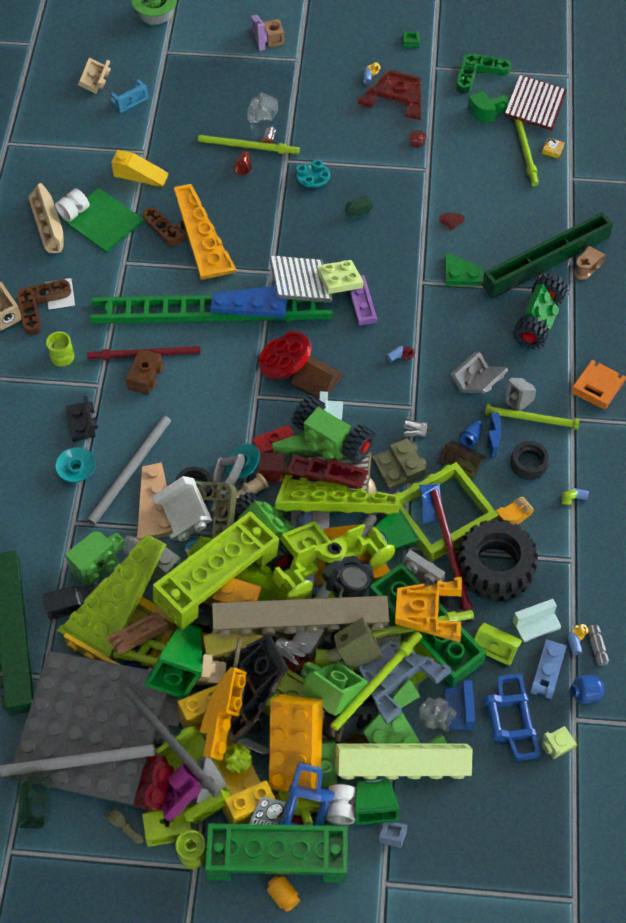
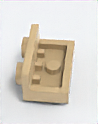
(93, 75)

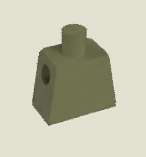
(355, 645)

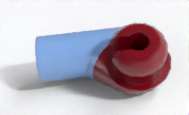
(400, 352)

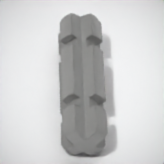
(598, 645)

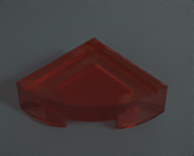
(451, 220)

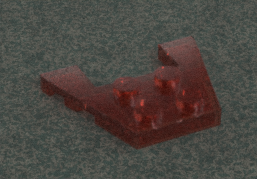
(397, 87)

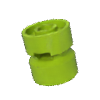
(60, 349)
(191, 849)

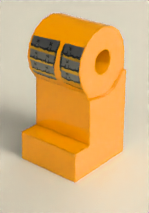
(515, 512)

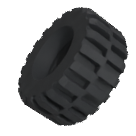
(506, 538)

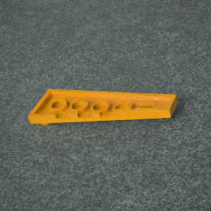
(205, 244)

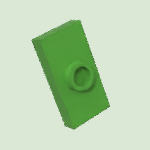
(328, 764)

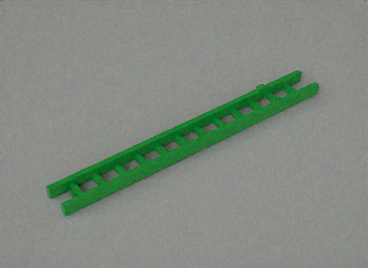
(201, 316)

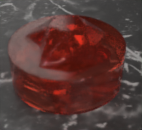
(417, 139)

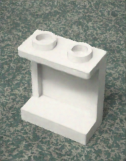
(183, 508)

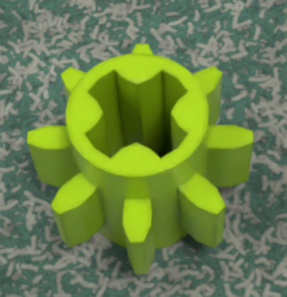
(238, 758)

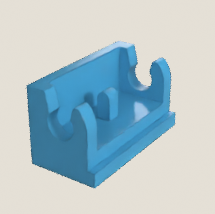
(130, 98)

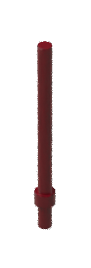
(106, 354)

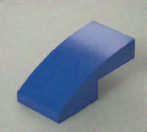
(494, 435)

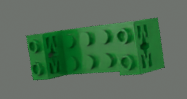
(277, 850)

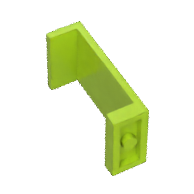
(194, 744)

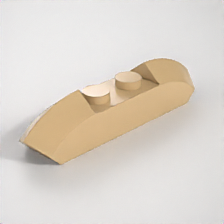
(46, 219)

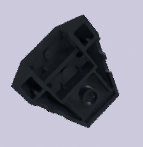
(264, 672)

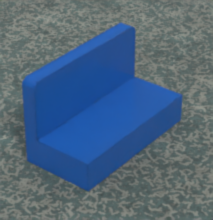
(462, 702)

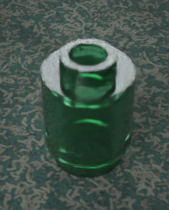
(358, 207)

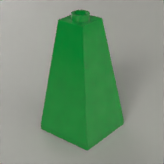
(178, 664)

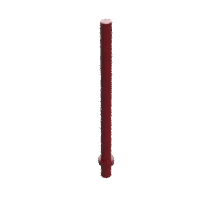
(465, 604)

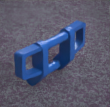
(498, 701)
(322, 795)

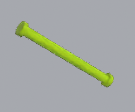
(533, 417)

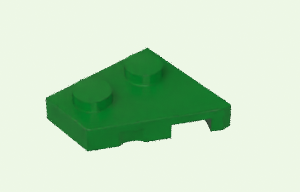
(462, 272)

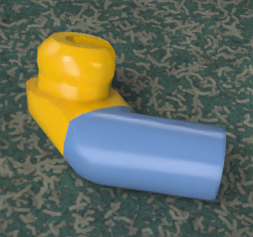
(370, 71)
(575, 638)

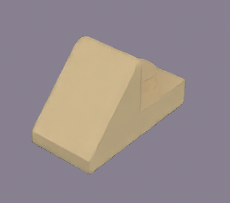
(212, 671)

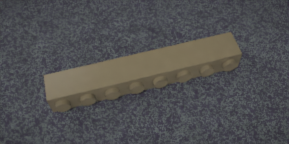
(298, 615)

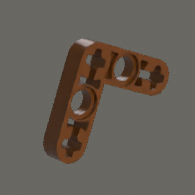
(174, 231)
(35, 298)

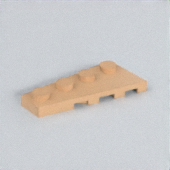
(152, 517)

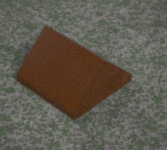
(316, 377)

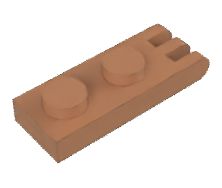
(138, 633)

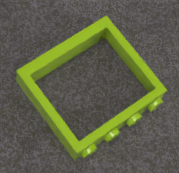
(438, 549)

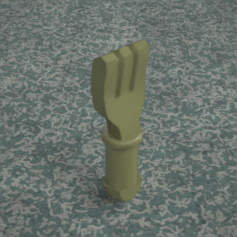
(119, 821)

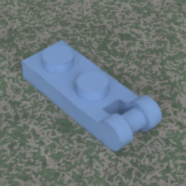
(548, 668)

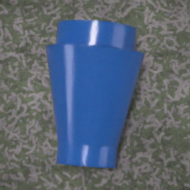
(470, 436)

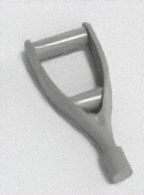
(238, 462)

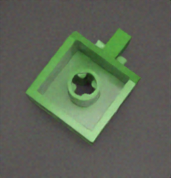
(94, 557)
(333, 684)

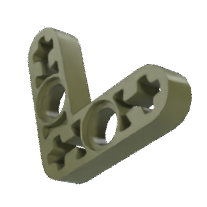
(221, 501)

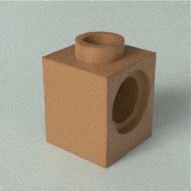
(274, 33)

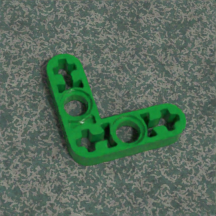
(474, 66)

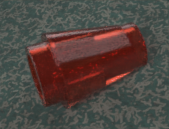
(243, 163)

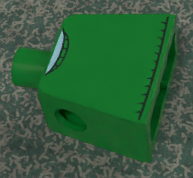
(398, 531)
(376, 802)

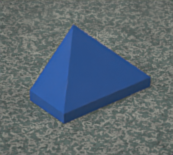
(427, 506)

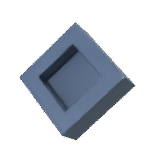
(393, 834)

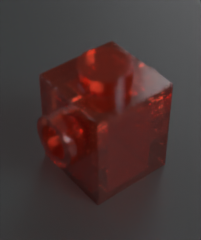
(273, 466)

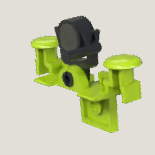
(343, 570)

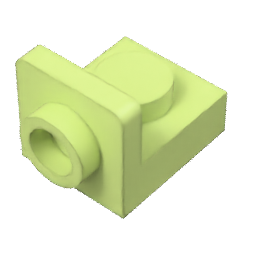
(558, 742)

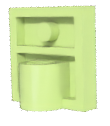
(340, 276)

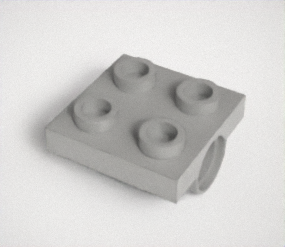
(422, 569)

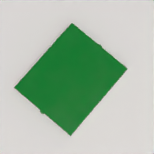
(105, 220)

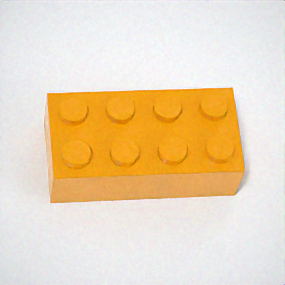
(294, 740)

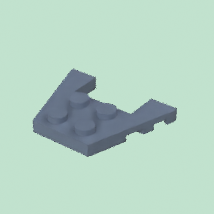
(405, 669)

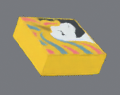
(553, 148)

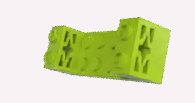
(213, 567)

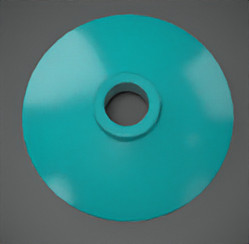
(75, 458)
(252, 458)

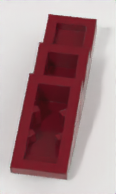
(331, 471)

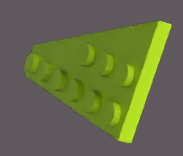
(332, 497)
(115, 598)

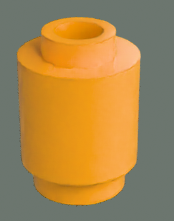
(283, 893)

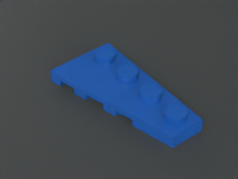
(250, 302)

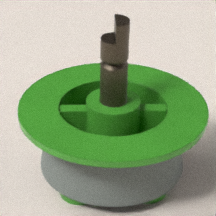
(154, 11)

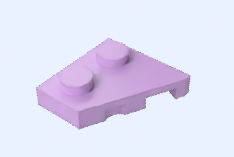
(259, 32)

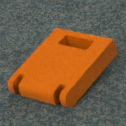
(600, 380)

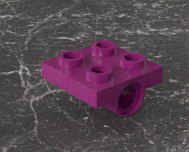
(182, 789)

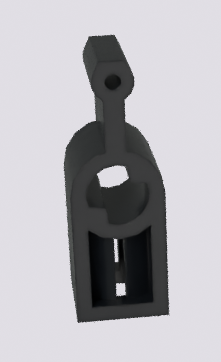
(66, 600)

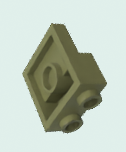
(400, 464)

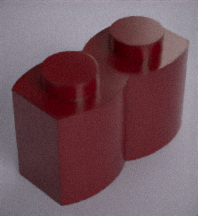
(152, 790)

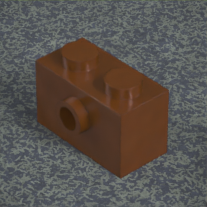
(144, 372)

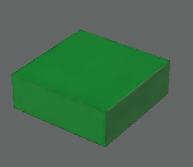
(411, 39)

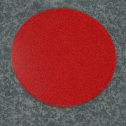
(285, 355)

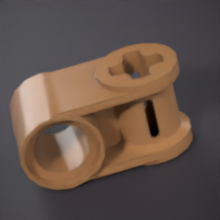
(588, 263)

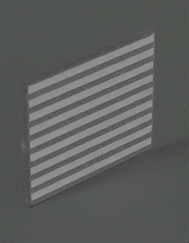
(298, 279)

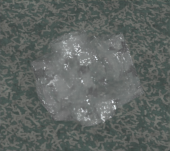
(437, 714)

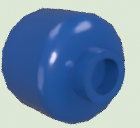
(587, 689)

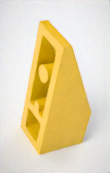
(134, 168)

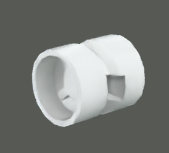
(72, 204)
(341, 808)

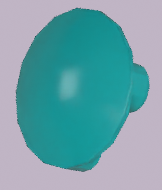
(313, 174)

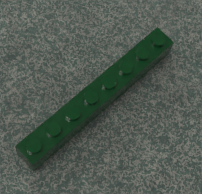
(546, 254)
(14, 638)

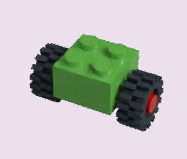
(329, 434)
(272, 519)

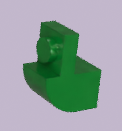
(485, 109)

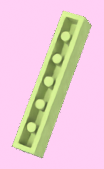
(403, 760)

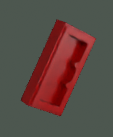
(265, 441)

